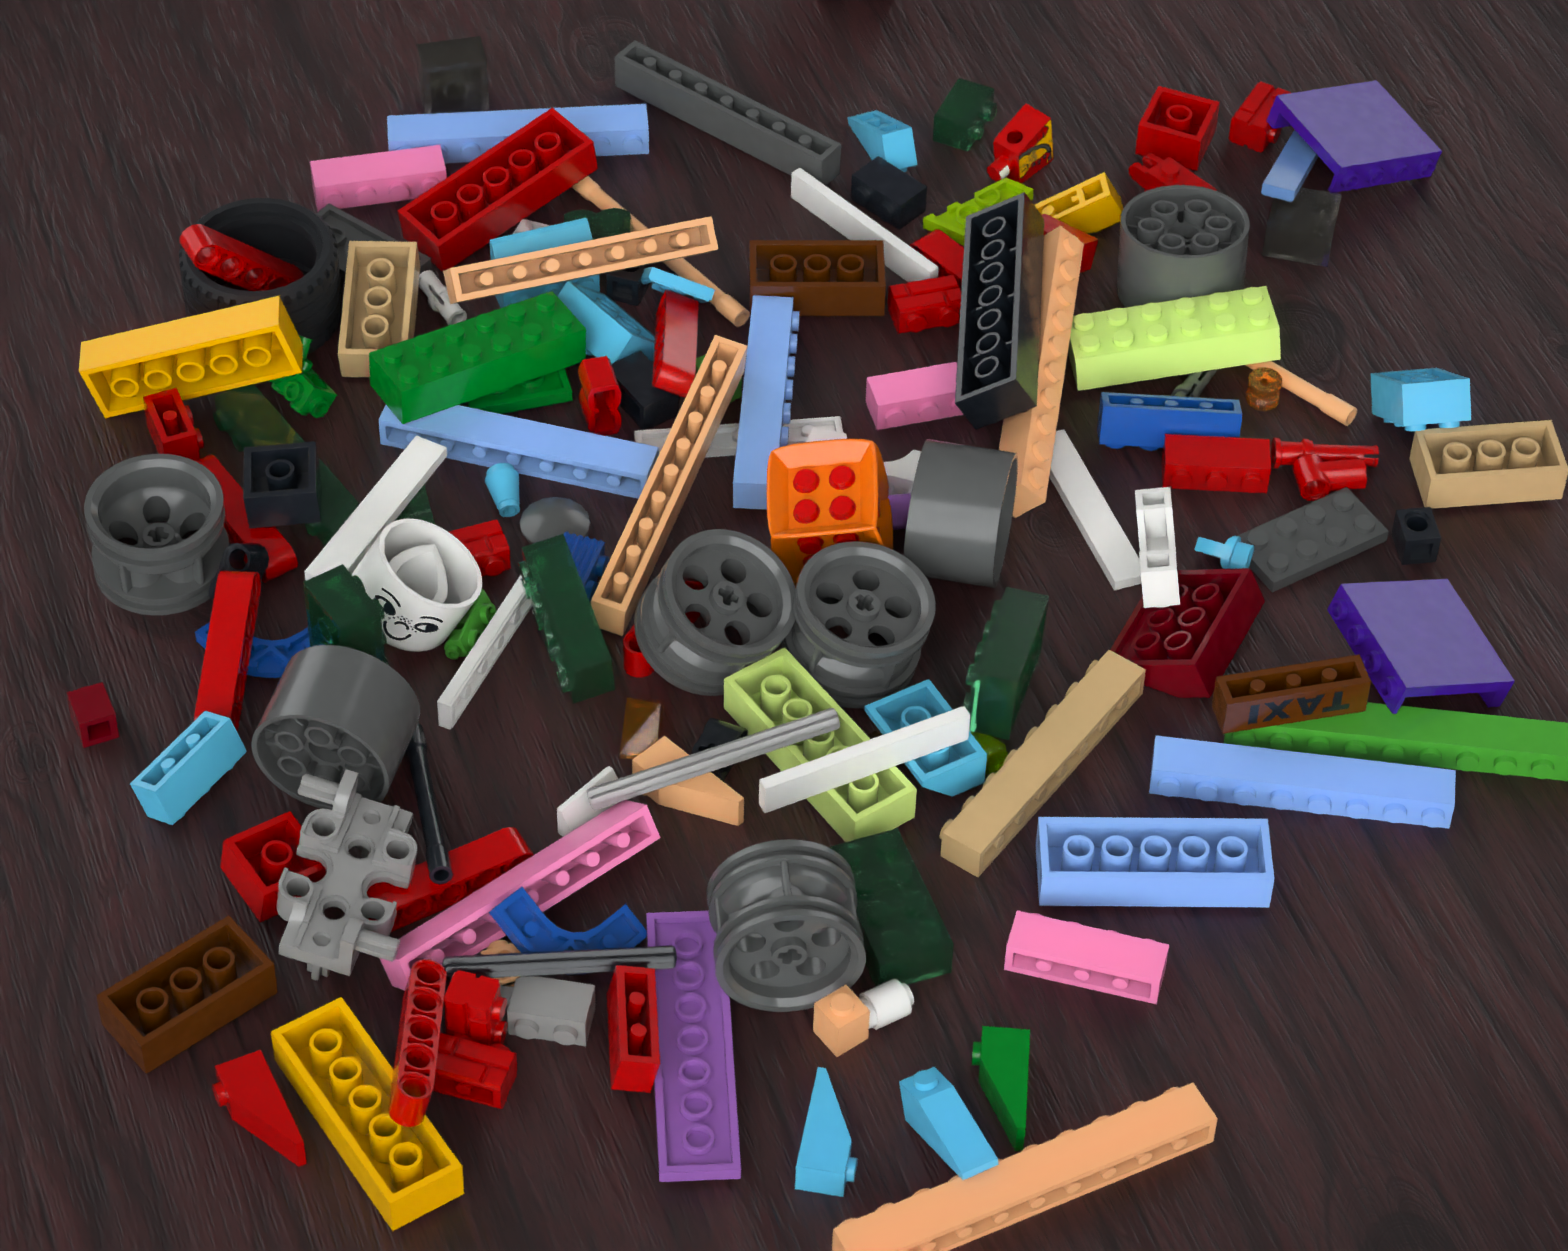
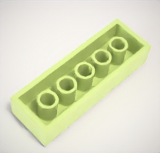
(1173, 338)
(783, 691)

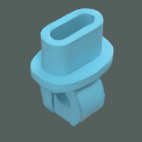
(1232, 554)

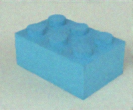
(1421, 398)

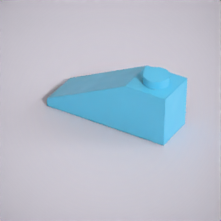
(885, 138)
(945, 1123)
(825, 1148)

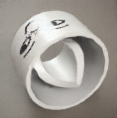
(421, 581)

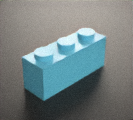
(188, 767)

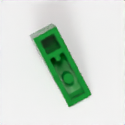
(1004, 1077)

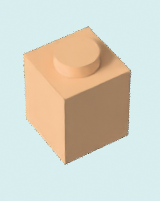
(841, 1020)

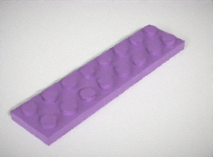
(696, 1056)

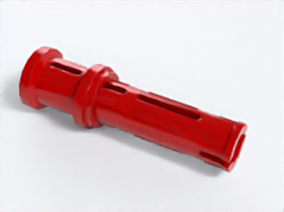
(1288, 452)

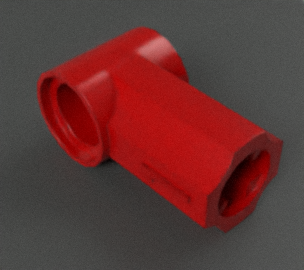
(1318, 478)

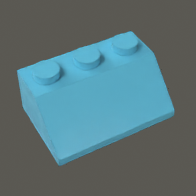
(541, 239)
(608, 326)
(943, 771)

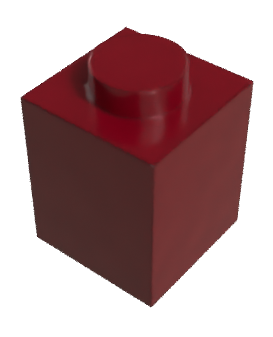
(92, 714)

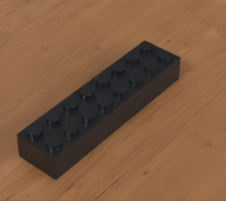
(1000, 312)

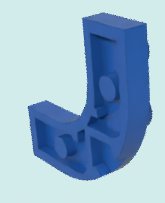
(267, 657)
(534, 932)

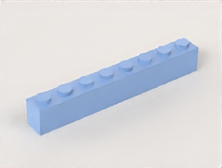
(470, 134)
(764, 396)
(529, 447)
(1302, 782)

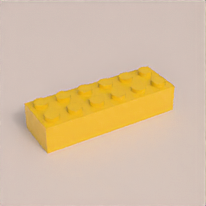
(192, 354)
(348, 1094)

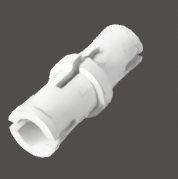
(433, 289)

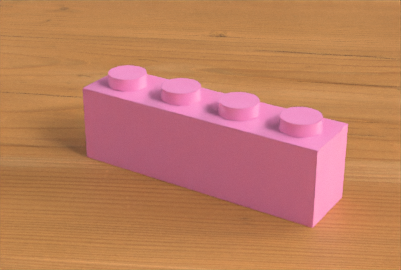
(376, 177)
(912, 396)
(1086, 957)

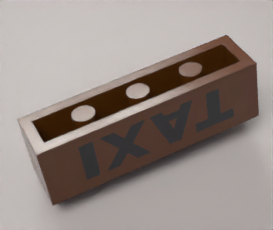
(1291, 693)

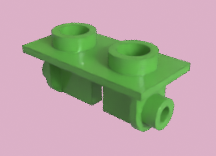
(470, 627)

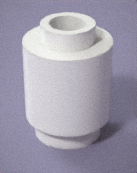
(887, 1003)

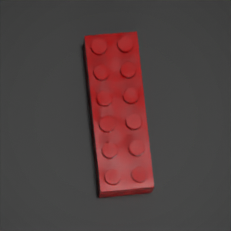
(498, 189)

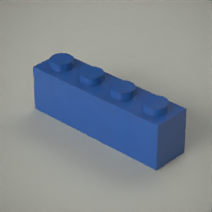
(1146, 419)

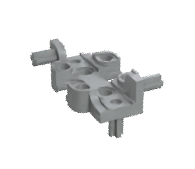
(380, 835)

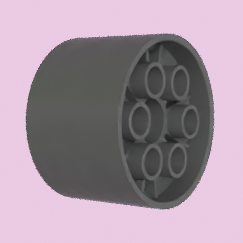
(1180, 245)
(961, 512)
(336, 715)

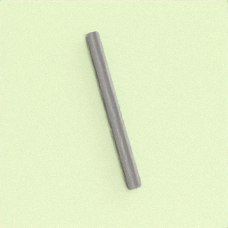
(713, 758)

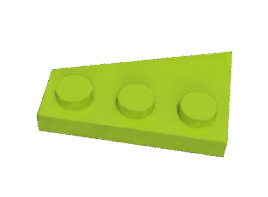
(954, 220)

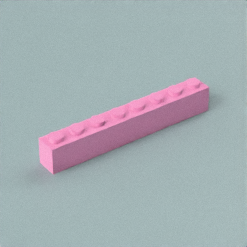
(545, 876)

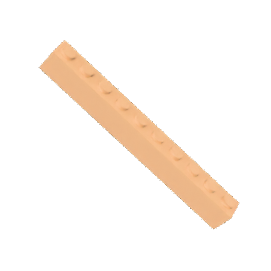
(1034, 431)
(668, 485)
(1037, 1177)

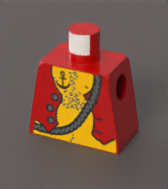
(1022, 146)

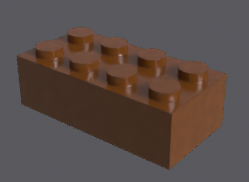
(820, 275)
(187, 994)

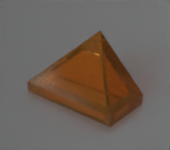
(640, 726)

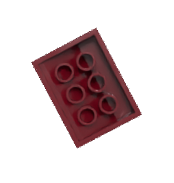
(1196, 640)

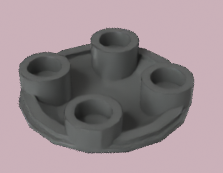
(553, 517)

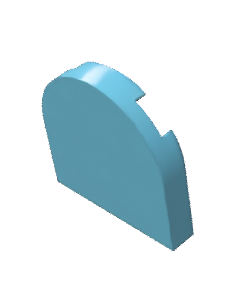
(663, 280)

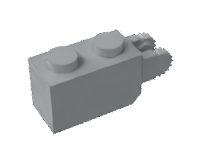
(549, 1009)

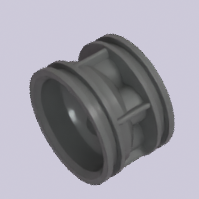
(162, 569)
(742, 589)
(866, 593)
(785, 925)

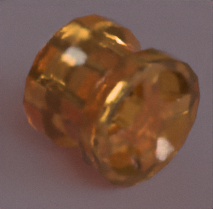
(1263, 389)

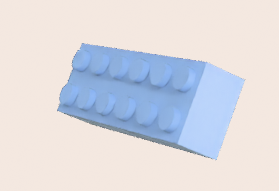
(1154, 862)

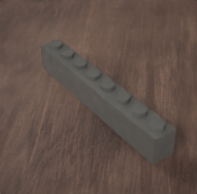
(726, 113)

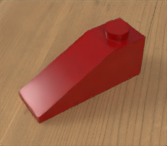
(258, 1105)

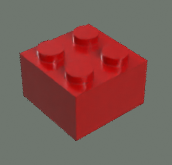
(1177, 127)
(258, 857)

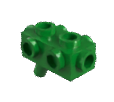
(305, 390)

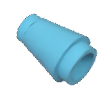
(503, 486)

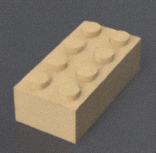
(377, 301)
(1488, 464)

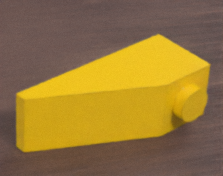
(1086, 206)

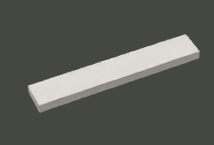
(858, 226)
(726, 437)
(380, 507)
(1093, 515)
(483, 656)
(863, 759)

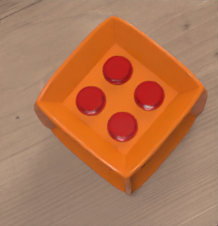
(826, 497)

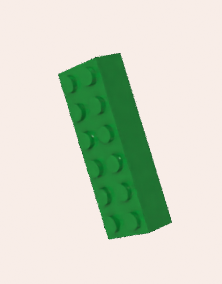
(477, 357)

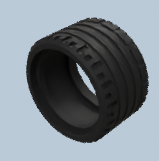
(286, 233)

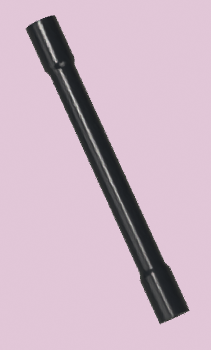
(436, 852)

